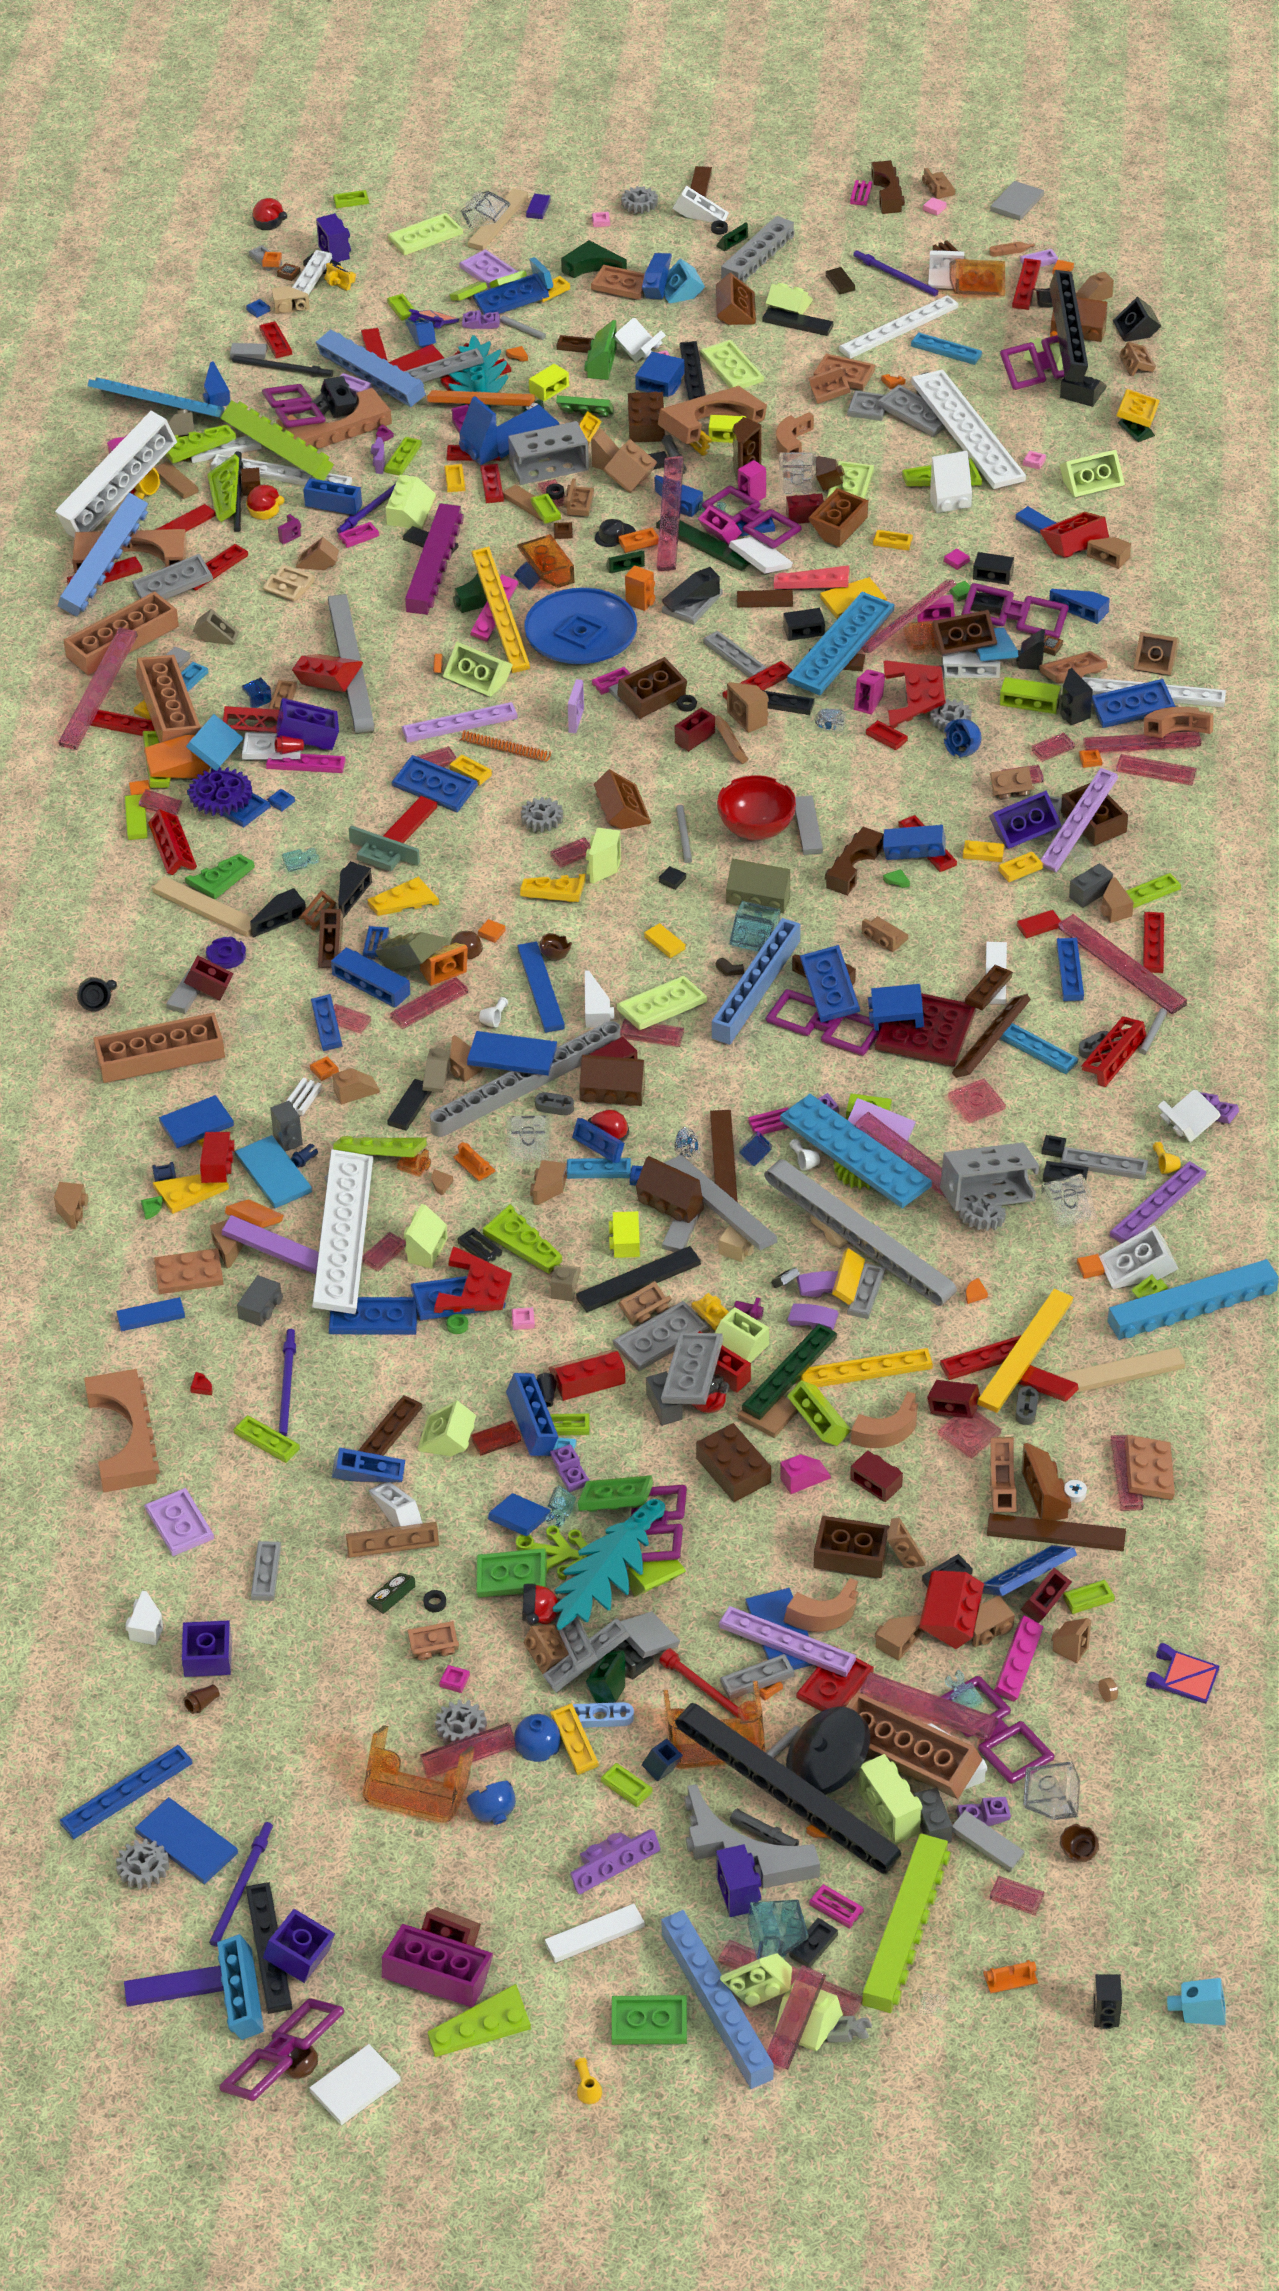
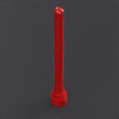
(671, 1660)

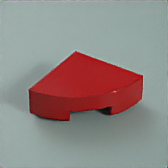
(201, 1385)

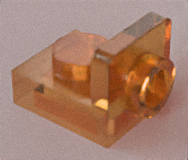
(415, 1165)

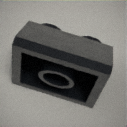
(1137, 321)
(1082, 392)
(1075, 699)

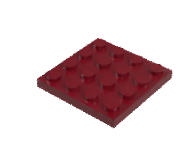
(940, 1038)

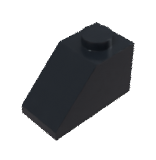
(1032, 651)

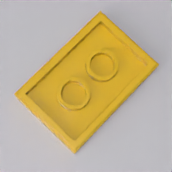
(1138, 408)
(840, 598)

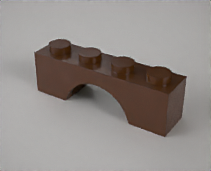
(891, 197)
(864, 846)

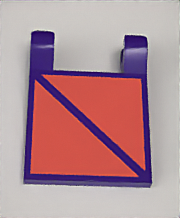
(438, 318)
(1185, 1675)

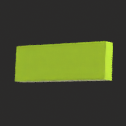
(402, 456)
(135, 818)
(1153, 889)
(266, 1439)

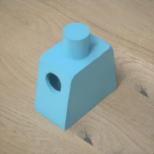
(1201, 2002)

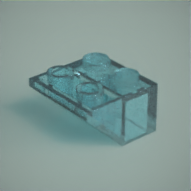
(753, 925)
(776, 1927)

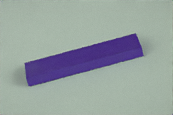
(173, 1986)

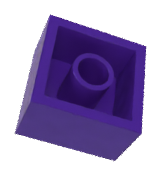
(333, 237)
(206, 1648)
(737, 1879)
(299, 1945)

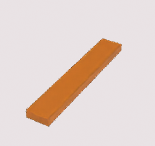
(487, 398)

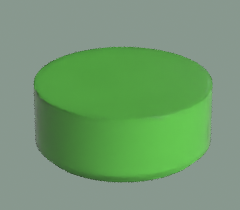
(457, 1324)

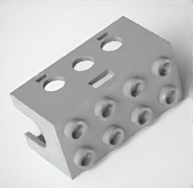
(560, 443)
(975, 1170)

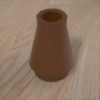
(200, 1699)

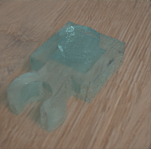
(297, 860)
(561, 1505)
(964, 1694)

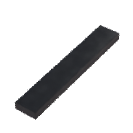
(692, 370)
(638, 1278)
(264, 1926)

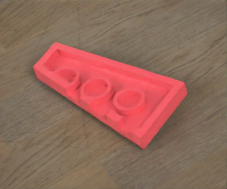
(815, 578)

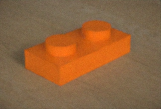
(638, 539)

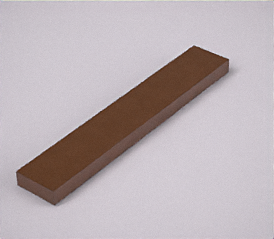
(991, 1036)
(723, 1151)
(1056, 1532)

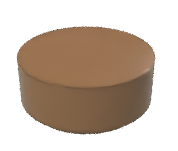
(1108, 1689)

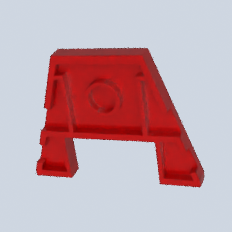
(923, 689)
(484, 1287)

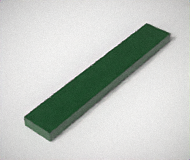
(710, 545)
(789, 1371)

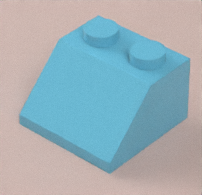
(682, 283)

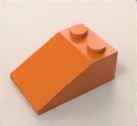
(174, 759)

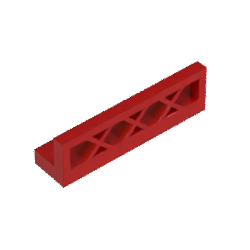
(246, 713)
(171, 842)
(1120, 1050)

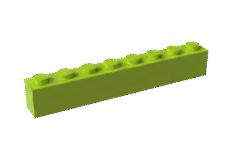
(277, 441)
(905, 1924)

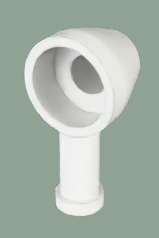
(492, 1015)
(806, 1158)

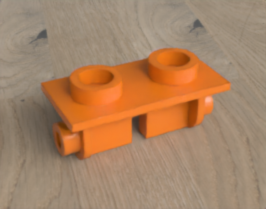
(473, 1162)
(1011, 1977)

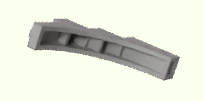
(774, 1863)

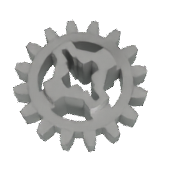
(639, 199)
(950, 711)
(542, 814)
(983, 1218)
(461, 1721)
(142, 1864)

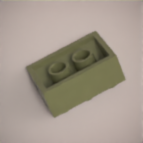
(758, 884)
(408, 949)

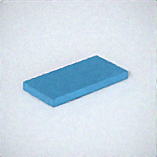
(1003, 650)
(214, 742)
(273, 1171)

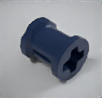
(164, 1172)

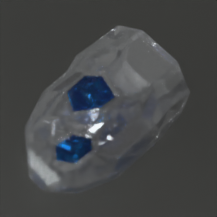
(831, 720)
(687, 1144)

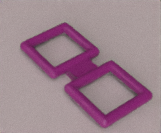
(1042, 361)
(293, 406)
(754, 516)
(1017, 609)
(828, 1026)
(661, 1525)
(1003, 1732)
(279, 2049)

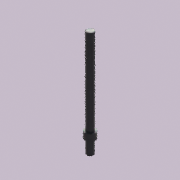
(314, 370)
(237, 515)

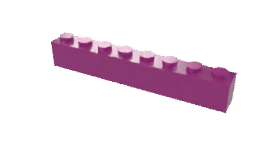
(434, 559)

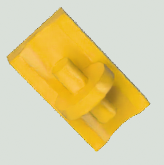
(338, 276)
(710, 1310)

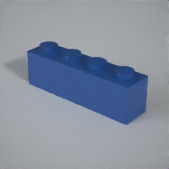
(370, 977)
(532, 1414)

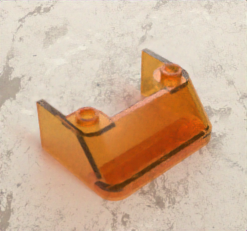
(694, 1755)
(409, 1793)

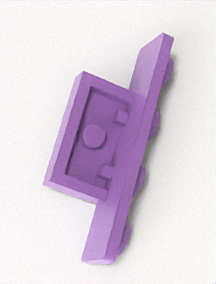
(612, 1857)

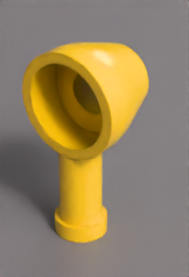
(1167, 1162)
(586, 2094)

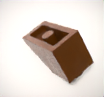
(828, 472)

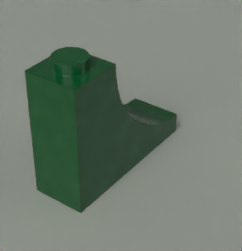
(590, 258)
(470, 596)

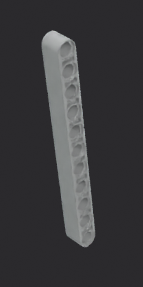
(348, 649)
(516, 1084)
(860, 1232)

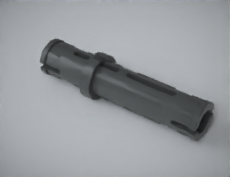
(671, 448)
(772, 1834)

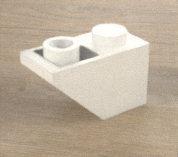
(146, 1621)

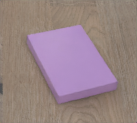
(486, 267)
(898, 1123)
(179, 1522)

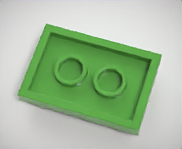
(581, 404)
(615, 1493)
(508, 1571)
(649, 2019)

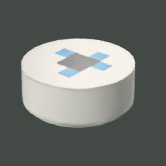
(1076, 1490)

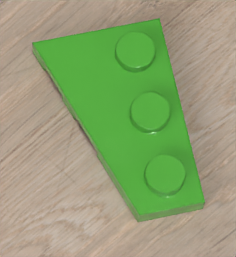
(221, 878)

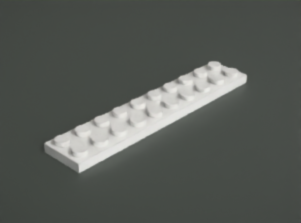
(968, 429)
(343, 1232)

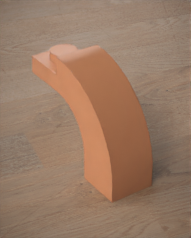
(790, 429)
(1176, 719)
(888, 1431)
(1002, 1474)
(822, 1615)

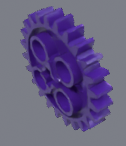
(220, 791)

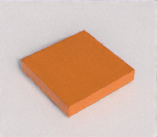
(254, 1213)

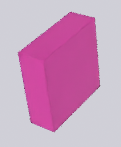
(956, 559)
(454, 1678)

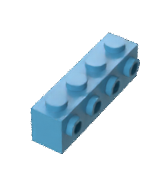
(240, 1987)

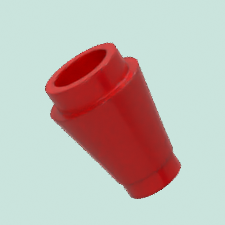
(288, 744)

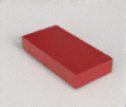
(886, 735)
(1038, 924)

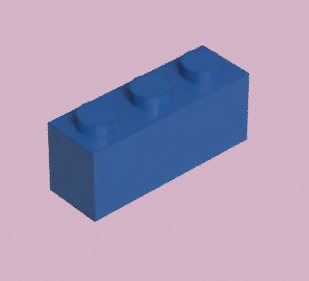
(332, 496)
(914, 842)

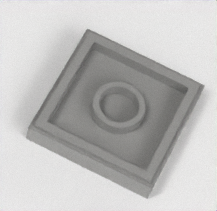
(865, 406)
(649, 1635)

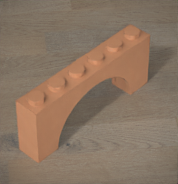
(368, 416)
(683, 418)
(164, 544)
(135, 1462)

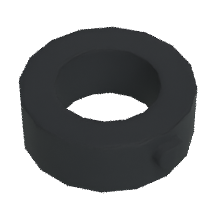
(719, 223)
(555, 487)
(686, 698)
(434, 1607)

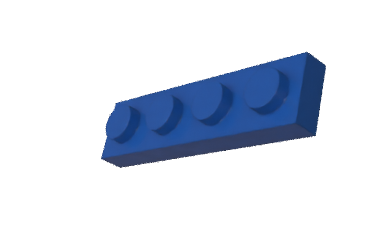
(1070, 969)

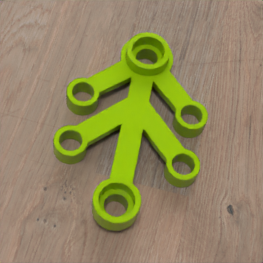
(561, 1553)

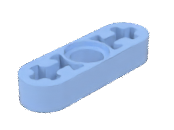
(616, 1708)

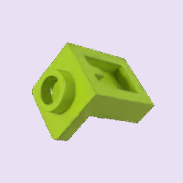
(1149, 1286)

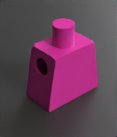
(869, 684)

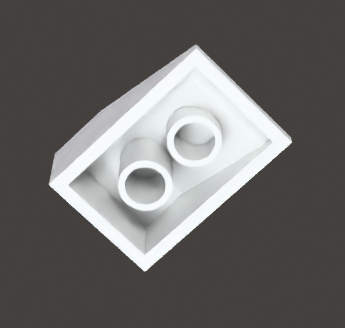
(950, 482)
(1138, 1259)

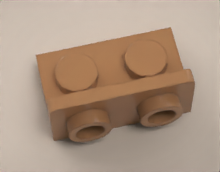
(938, 184)
(1135, 358)
(1011, 781)
(884, 933)
(545, 1646)

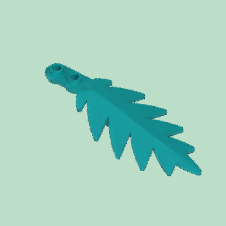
(481, 376)
(606, 1565)

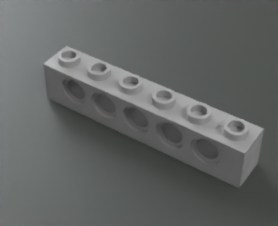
(759, 249)

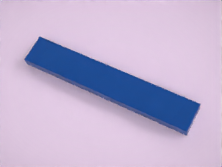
(541, 987)
(125, 1791)

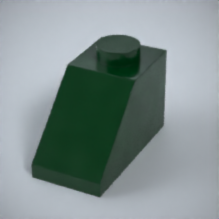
(608, 1678)

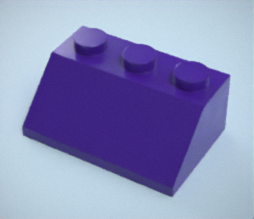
(308, 722)
(1025, 820)

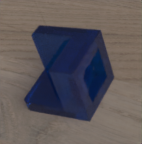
(527, 575)
(258, 692)
(755, 1148)

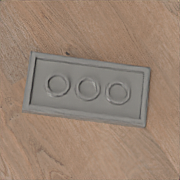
(911, 409)
(174, 578)
(658, 1335)
(692, 1368)

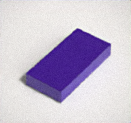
(538, 206)

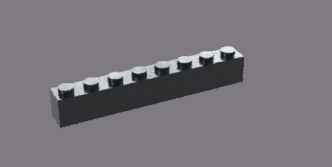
(1068, 326)

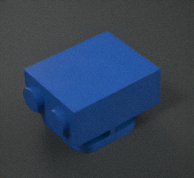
(660, 374)

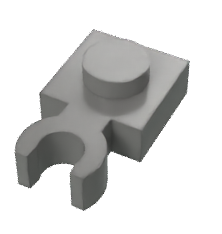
(849, 2027)

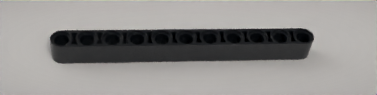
(788, 1788)

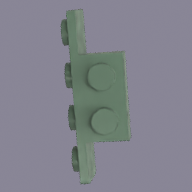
(381, 850)

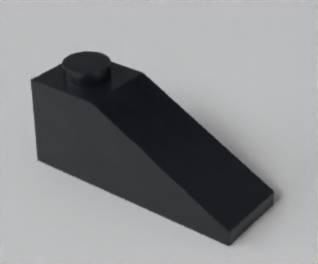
(694, 589)
(353, 883)
(278, 912)

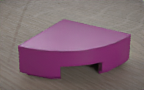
(384, 433)

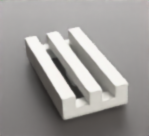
(307, 1086)

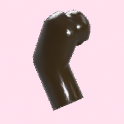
(727, 968)

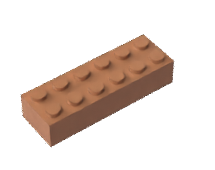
(148, 616)
(166, 697)
(159, 1047)
(917, 1747)

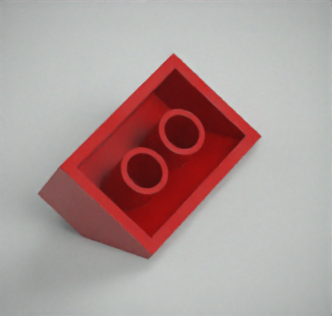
(1075, 533)
(326, 671)
(589, 1374)
(951, 1606)

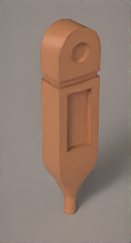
(1009, 248)

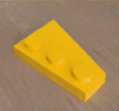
(557, 889)
(406, 895)
(186, 1191)

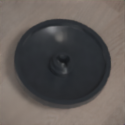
(829, 1748)

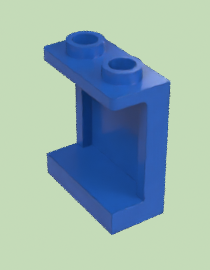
(896, 1004)

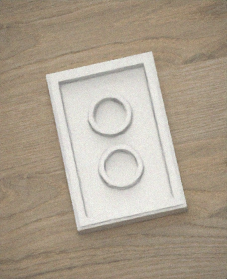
(760, 555)
(261, 746)
(355, 2084)

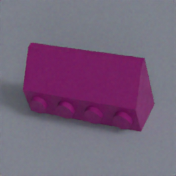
(436, 1965)

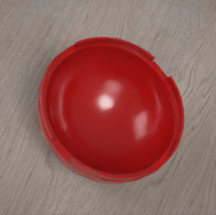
(756, 807)

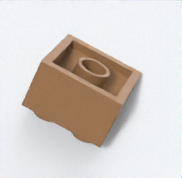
(630, 466)
(1156, 653)
(747, 705)

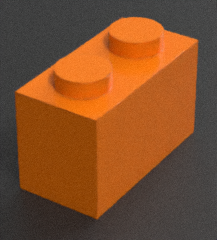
(639, 588)

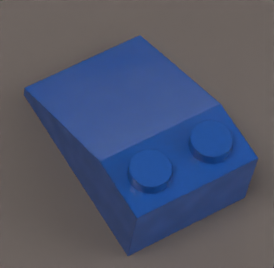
(479, 432)

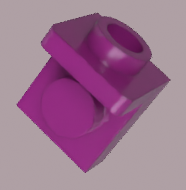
(458, 416)
(289, 530)
(753, 1310)

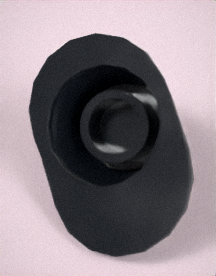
(1043, 297)
(610, 530)

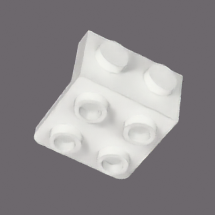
(939, 268)
(637, 340)
(1190, 1115)

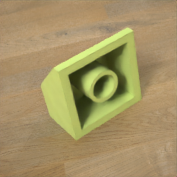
(447, 1430)
(821, 2021)

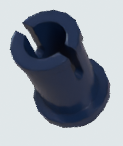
(301, 1157)

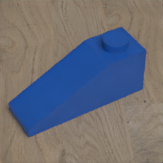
(656, 276)
(421, 331)
(215, 388)
(690, 497)
(1083, 604)
(366, 1467)

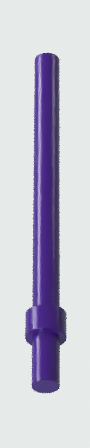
(870, 260)
(352, 521)
(289, 1350)
(259, 1845)

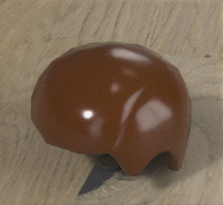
(471, 940)
(555, 946)
(1079, 1843)
(303, 2063)

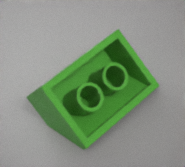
(602, 353)

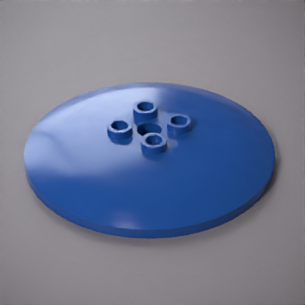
(558, 619)

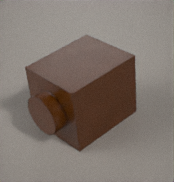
(250, 479)

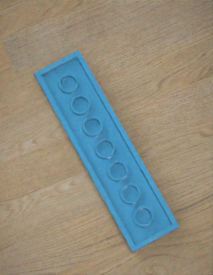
(157, 397)
(840, 643)
(856, 1150)

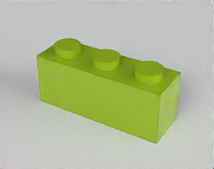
(1030, 695)
(819, 1413)

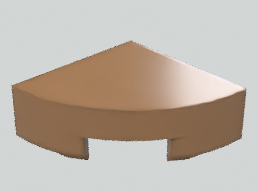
(441, 1181)

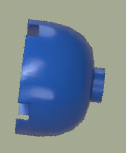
(962, 733)
(537, 1737)
(493, 1803)

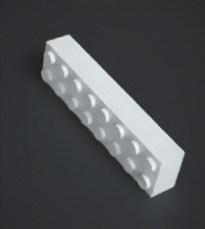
(116, 475)

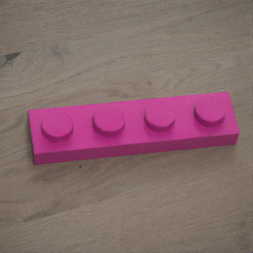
(485, 623)
(1018, 1658)

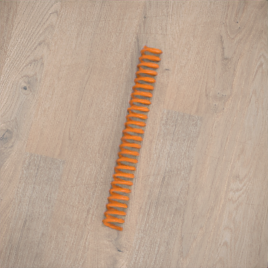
(506, 744)

